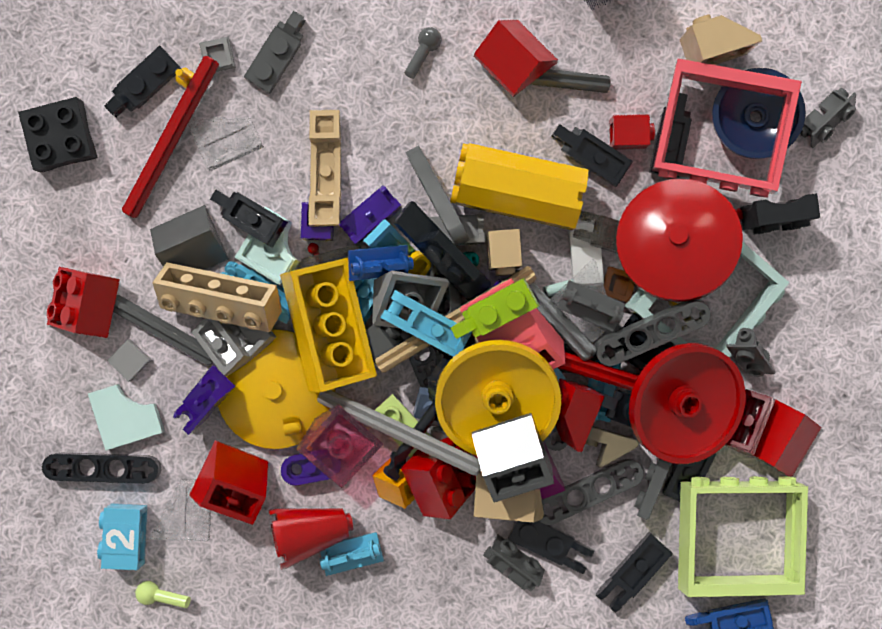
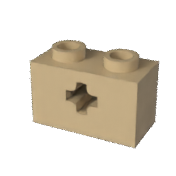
(504, 251)

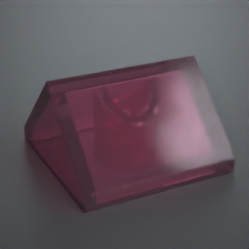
(338, 444)

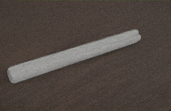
(402, 432)

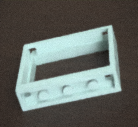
(750, 318)

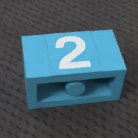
(123, 536)

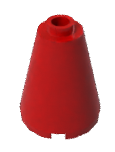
(307, 531)

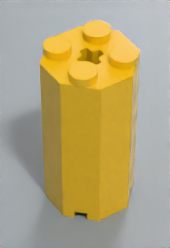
(519, 186)

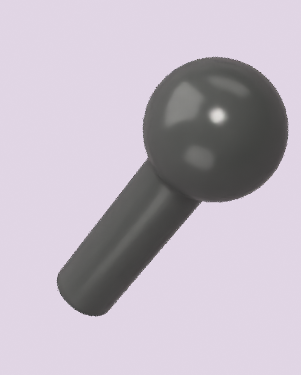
(429, 40)

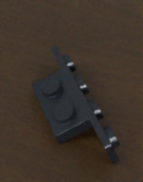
(441, 251)

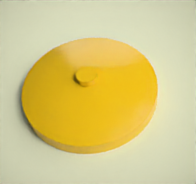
(493, 385)
(269, 390)

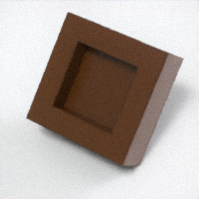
(618, 284)

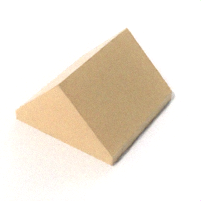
(523, 507)

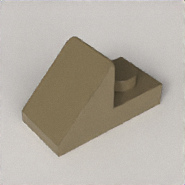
(612, 445)

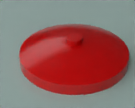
(679, 240)
(687, 403)

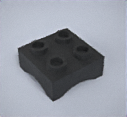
(57, 134)
(769, 216)

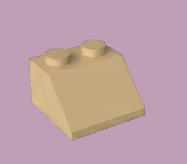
(717, 40)

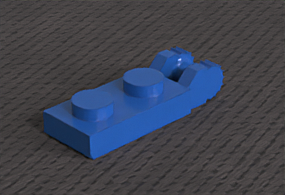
(744, 615)

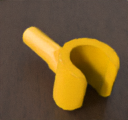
(183, 76)
(293, 427)

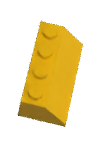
(328, 325)

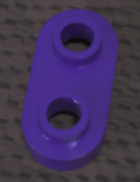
(309, 474)

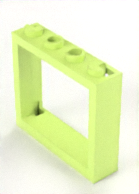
(753, 585)

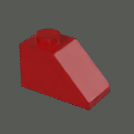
(577, 413)

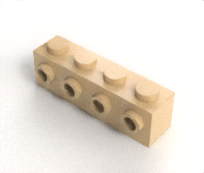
(217, 297)

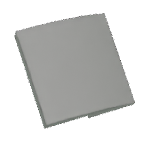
(230, 344)

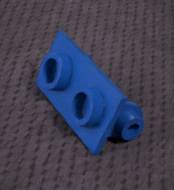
(378, 261)

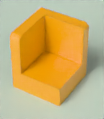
(391, 490)

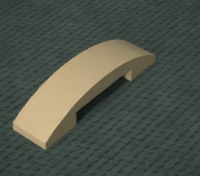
(325, 168)

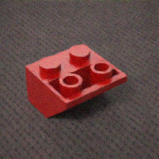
(82, 302)
(232, 483)
(438, 485)

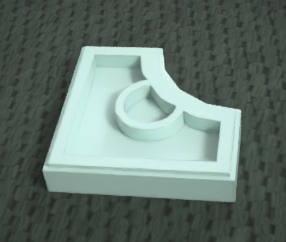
(269, 260)
(121, 419)

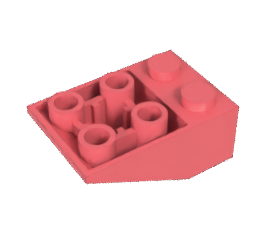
(529, 330)

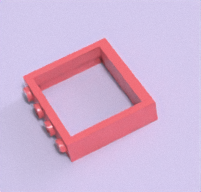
(736, 79)

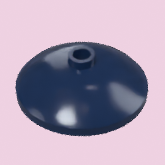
(741, 134)

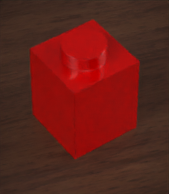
(631, 131)

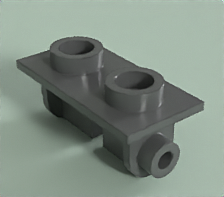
(837, 109)
(591, 306)
(751, 354)
(526, 570)

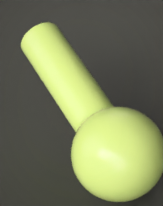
(148, 593)

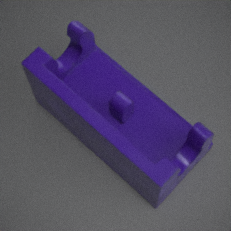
(370, 214)
(204, 398)

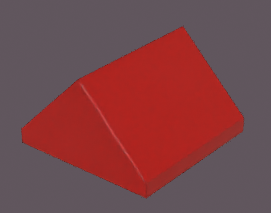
(514, 55)
(786, 438)

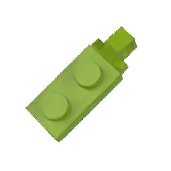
(497, 310)

